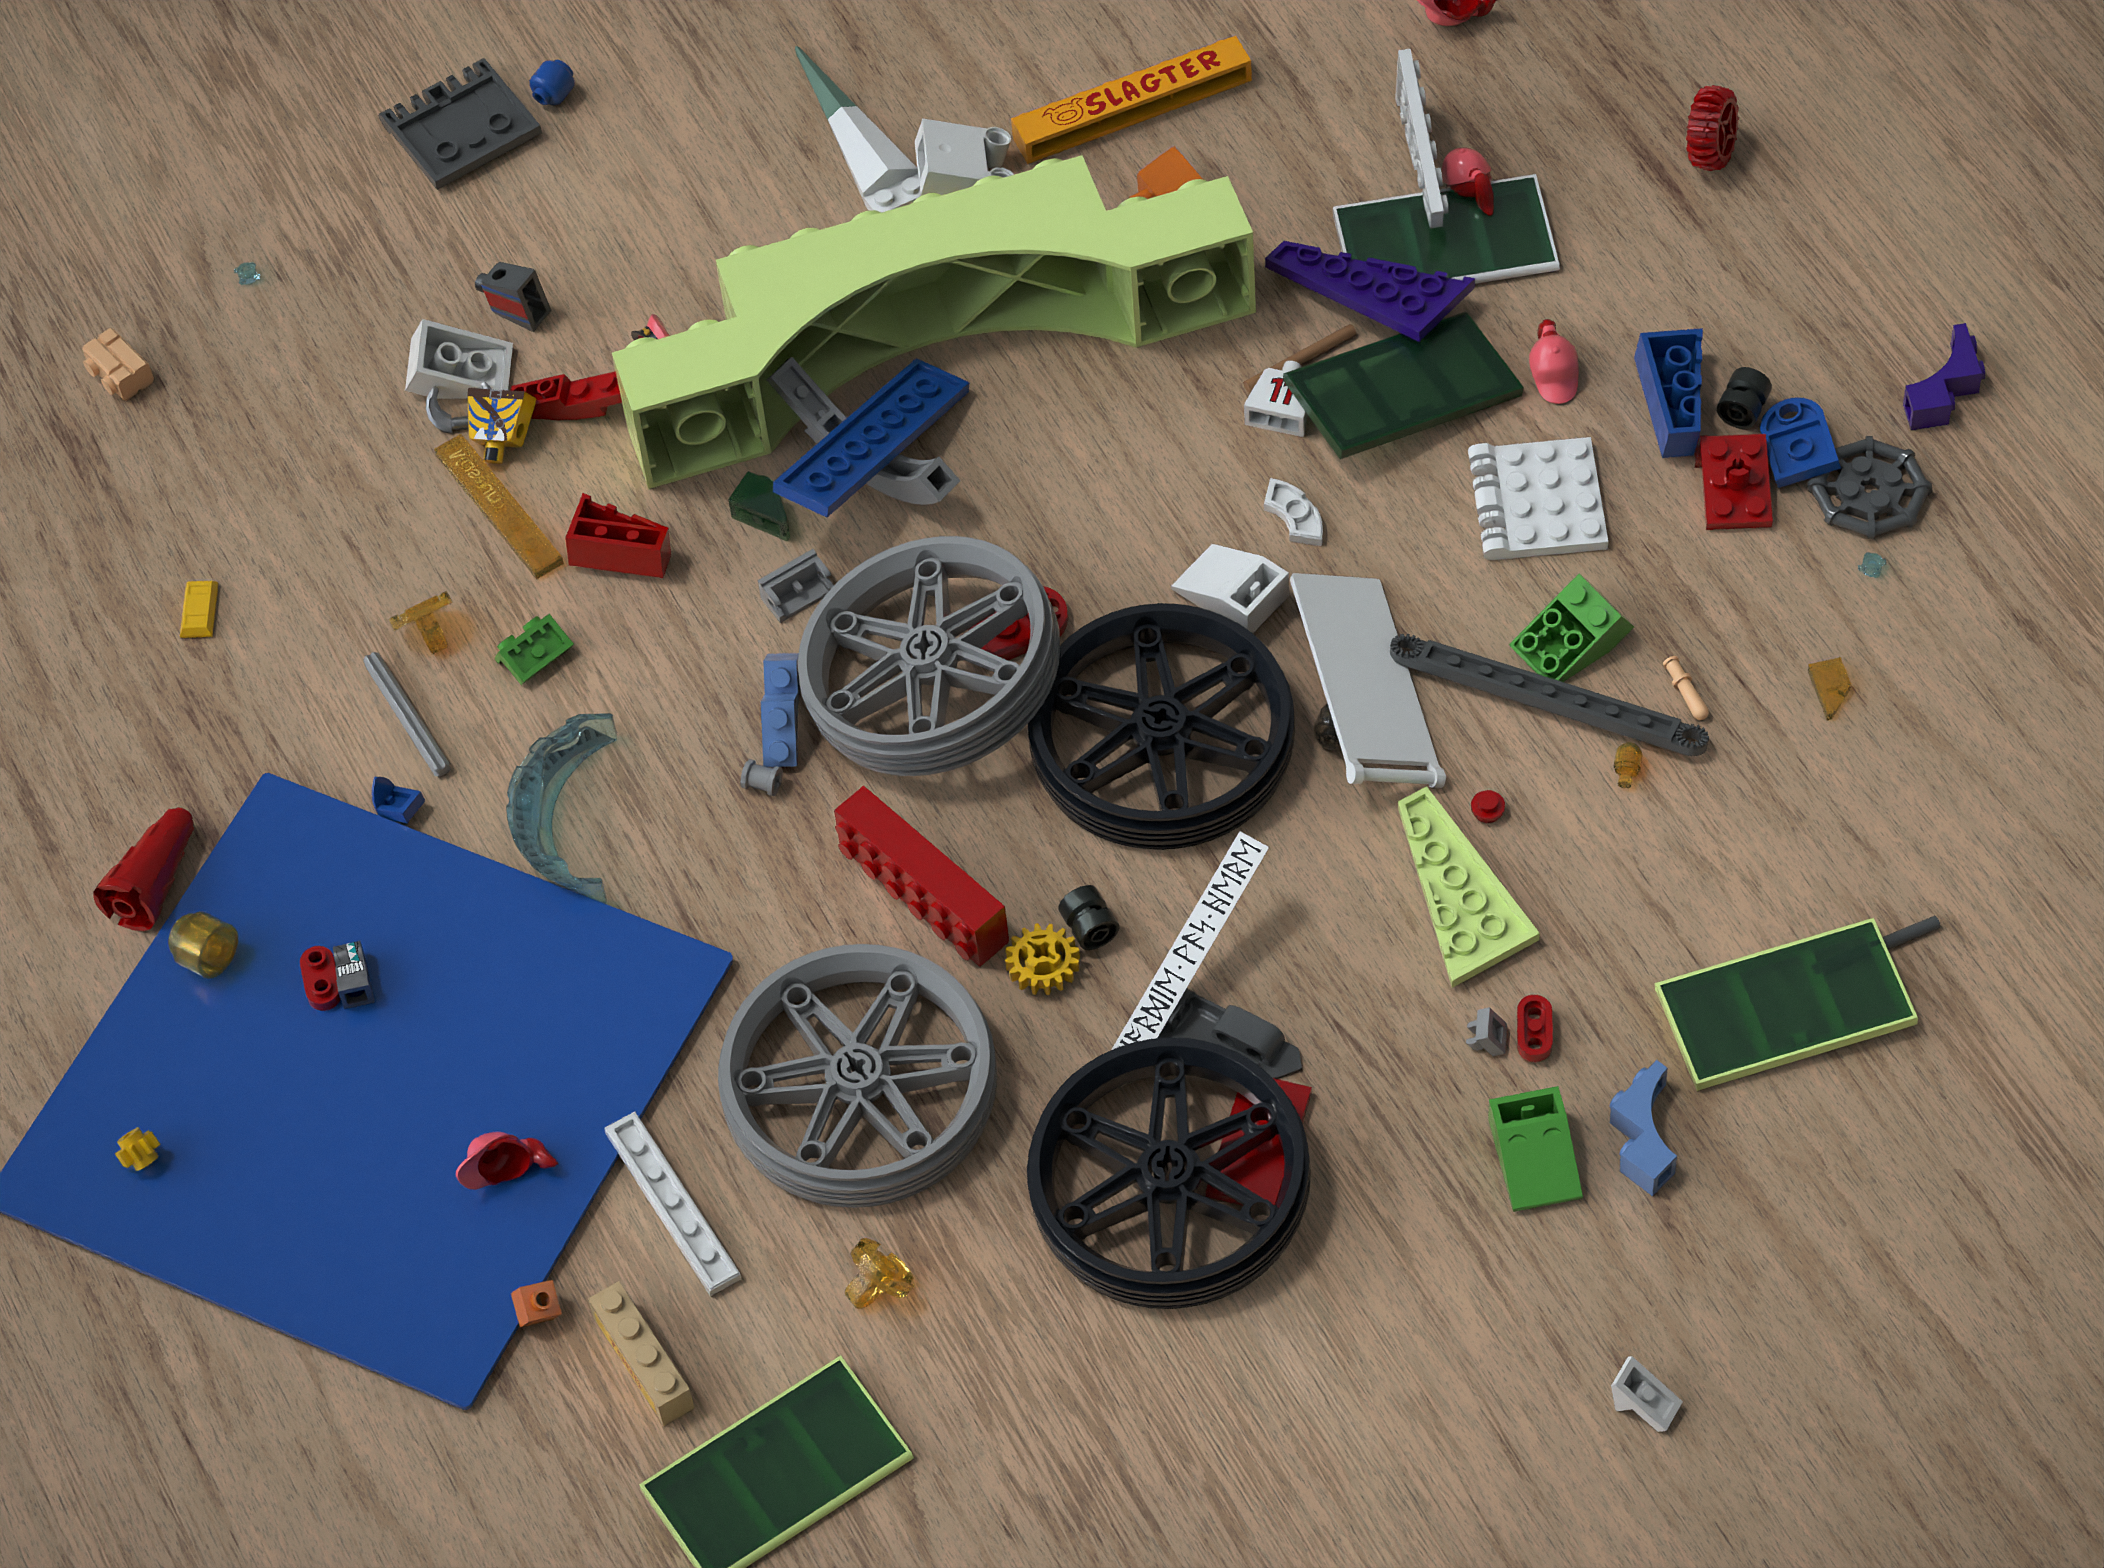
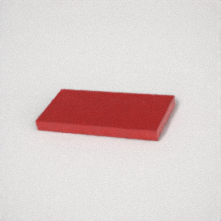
(1264, 1166)

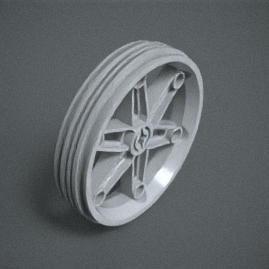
(929, 655)
(797, 983)

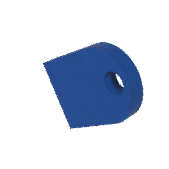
(1798, 445)

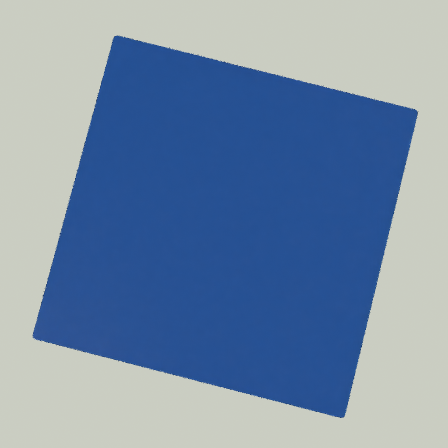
(325, 1146)

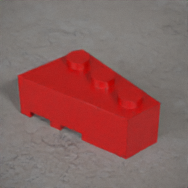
(616, 542)

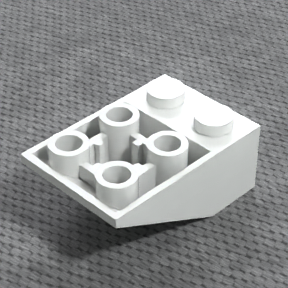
(1235, 585)

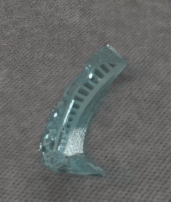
(536, 789)

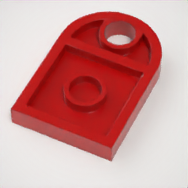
(1016, 637)

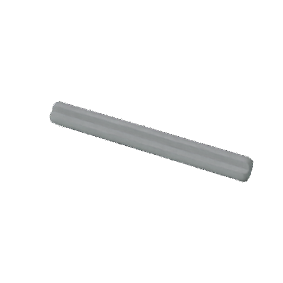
(406, 714)

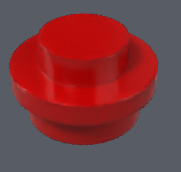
(1487, 806)

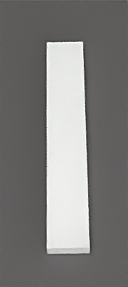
(672, 1204)

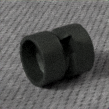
(1744, 397)
(1088, 917)

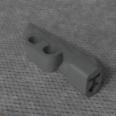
(1234, 1029)

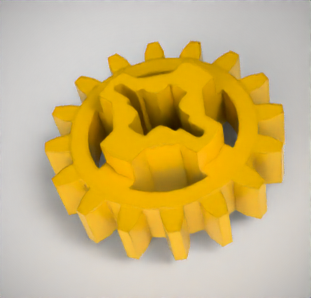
(1042, 959)

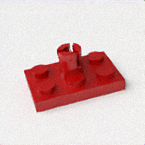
(1736, 481)

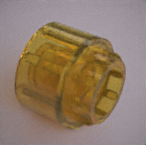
(203, 943)

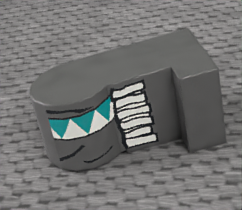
(352, 974)

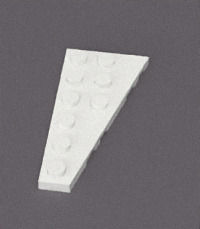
(1417, 127)

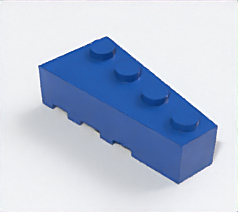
(1671, 385)

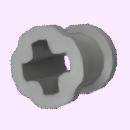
(761, 777)

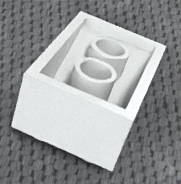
(455, 361)

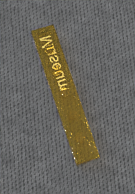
(499, 506)

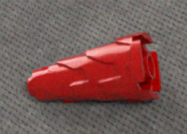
(146, 872)

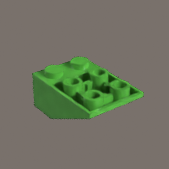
(1571, 632)
(1535, 1148)

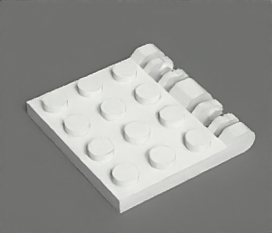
(1541, 496)

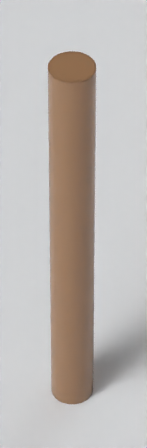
(1309, 352)

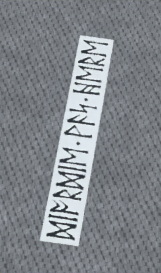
(1194, 941)

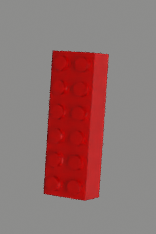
(921, 877)

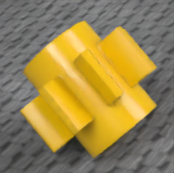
(137, 1149)

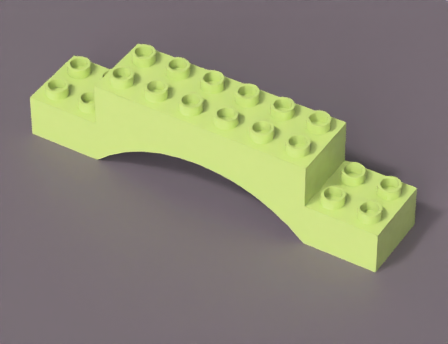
(946, 267)

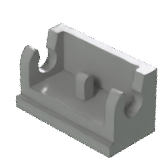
(795, 585)

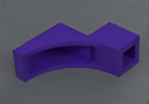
(1932, 400)

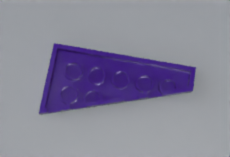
(1375, 287)

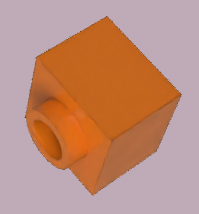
(528, 1309)

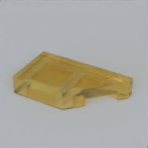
(1830, 684)

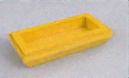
(199, 609)

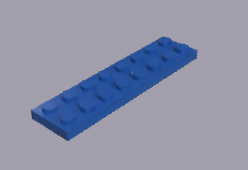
(870, 437)

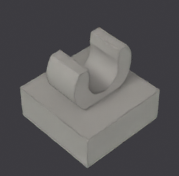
(1489, 1032)

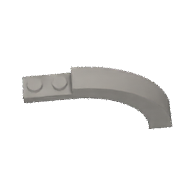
(903, 478)

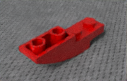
(572, 400)

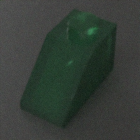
(759, 506)

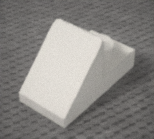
(1645, 1394)

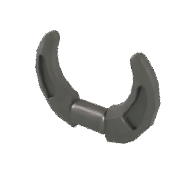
(441, 419)

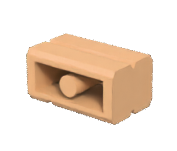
(117, 364)

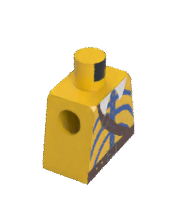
(498, 420)

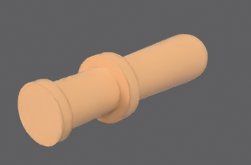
(1683, 682)

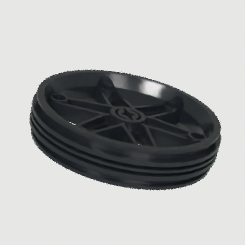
(1164, 726)
(1161, 1059)

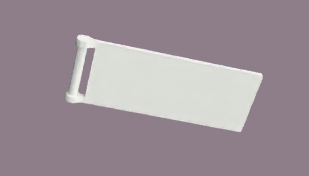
(1364, 687)

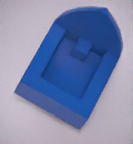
(395, 802)

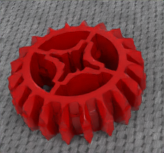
(1712, 128)

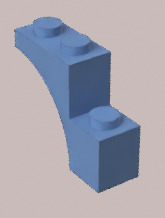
(780, 710)
(1644, 1155)

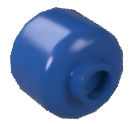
(552, 82)

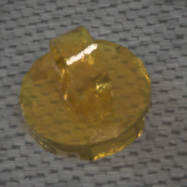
(425, 620)
(876, 1275)

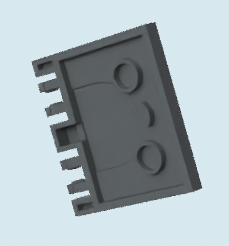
(461, 126)

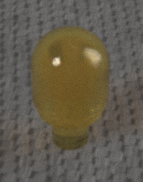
(1627, 763)

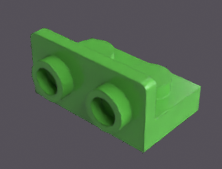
(534, 648)

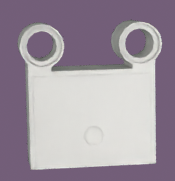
(958, 155)

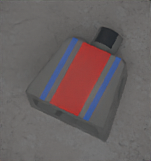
(515, 294)

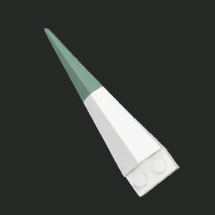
(878, 167)

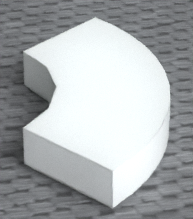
(1297, 512)

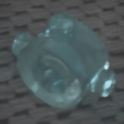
(247, 273)
(1872, 564)

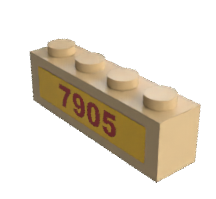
(641, 1353)

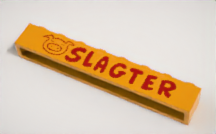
(1131, 99)

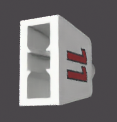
(1274, 405)

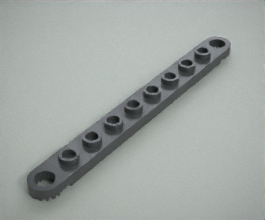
(1549, 695)

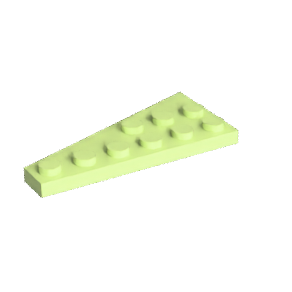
(1467, 903)

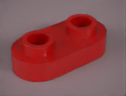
(318, 976)
(1534, 1031)

